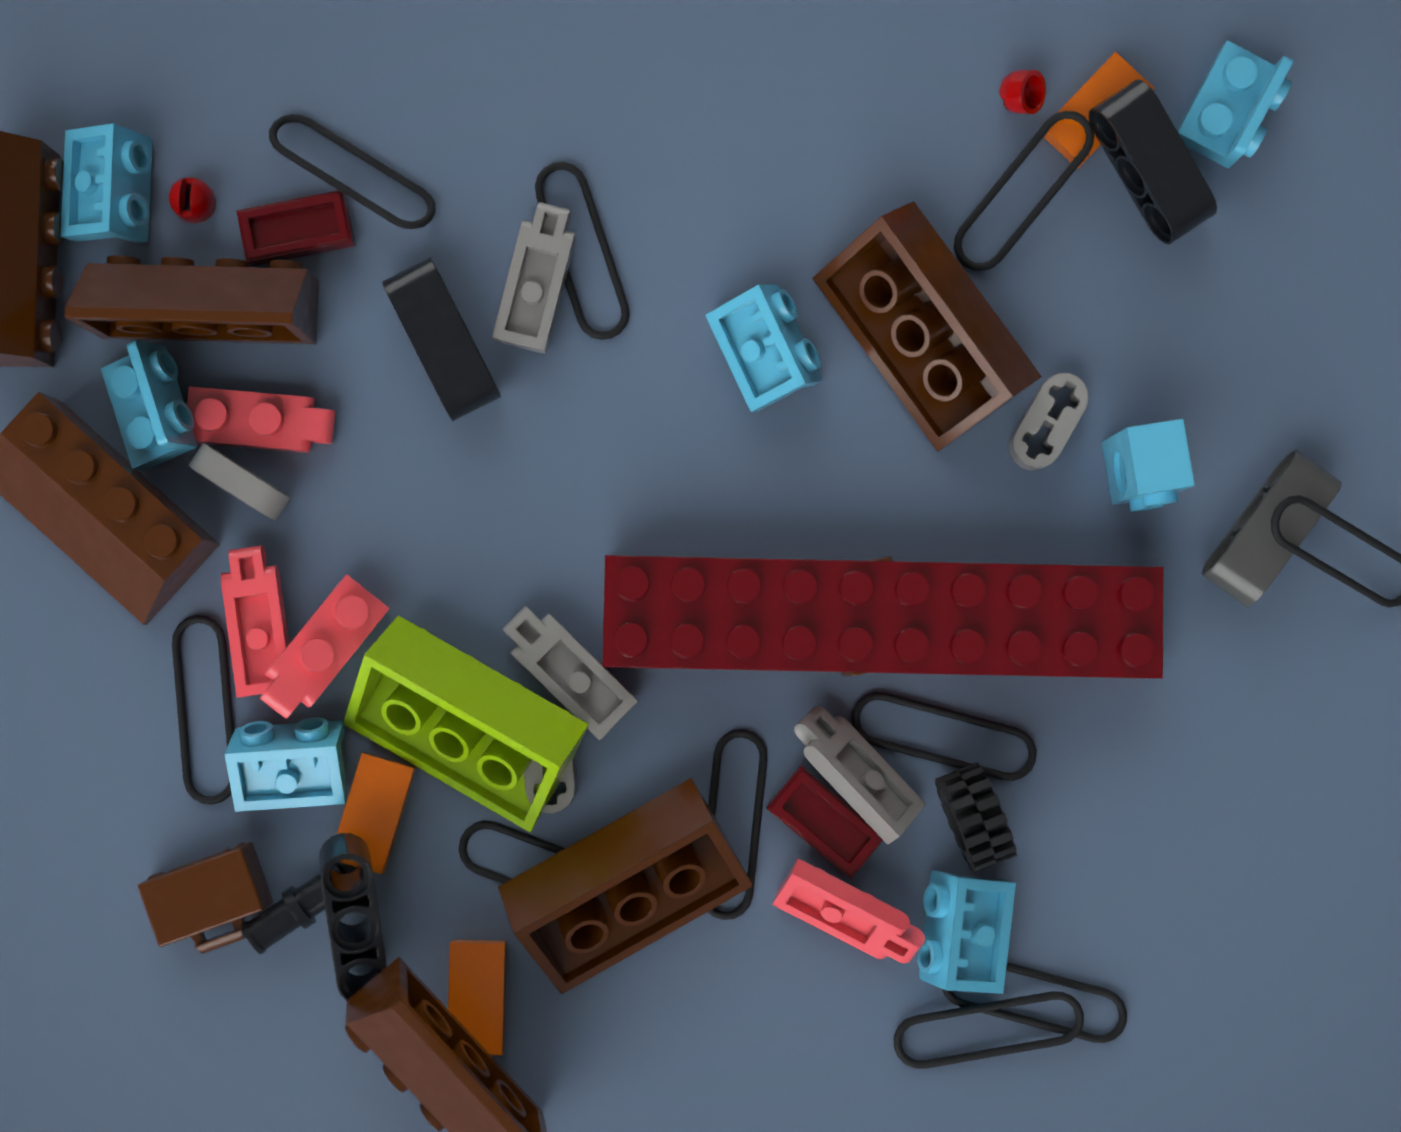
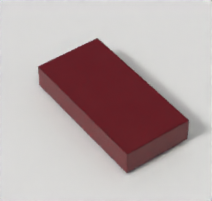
(295, 228)
(824, 822)

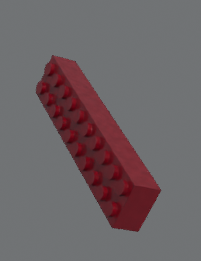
(883, 617)

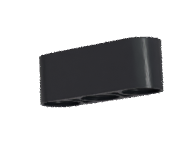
(1152, 161)
(441, 339)
(349, 894)

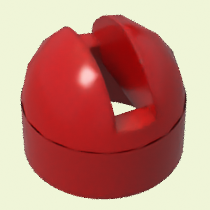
(1023, 91)
(201, 200)

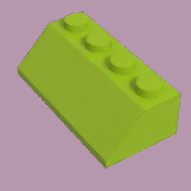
(461, 721)

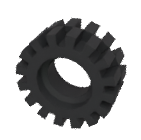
(975, 817)

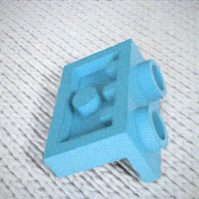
(1232, 103)
(106, 184)
(765, 345)
(149, 405)
(287, 765)
(966, 932)

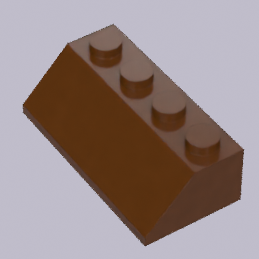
(28, 251)
(196, 301)
(925, 325)
(98, 507)
(623, 887)
(436, 1057)

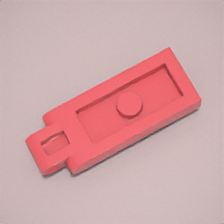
(259, 420)
(253, 618)
(322, 646)
(848, 913)

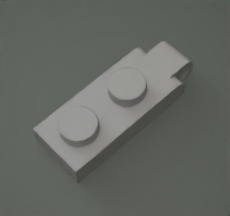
(536, 280)
(569, 671)
(858, 773)

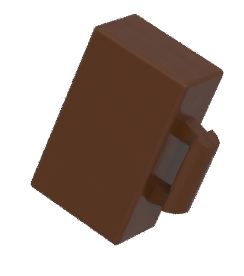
(205, 897)

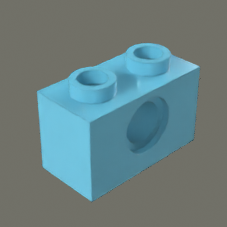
(1148, 465)

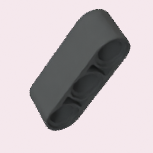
(1248, 554)

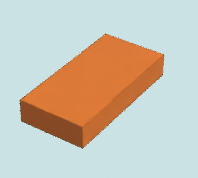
(1069, 135)
(377, 806)
(479, 989)

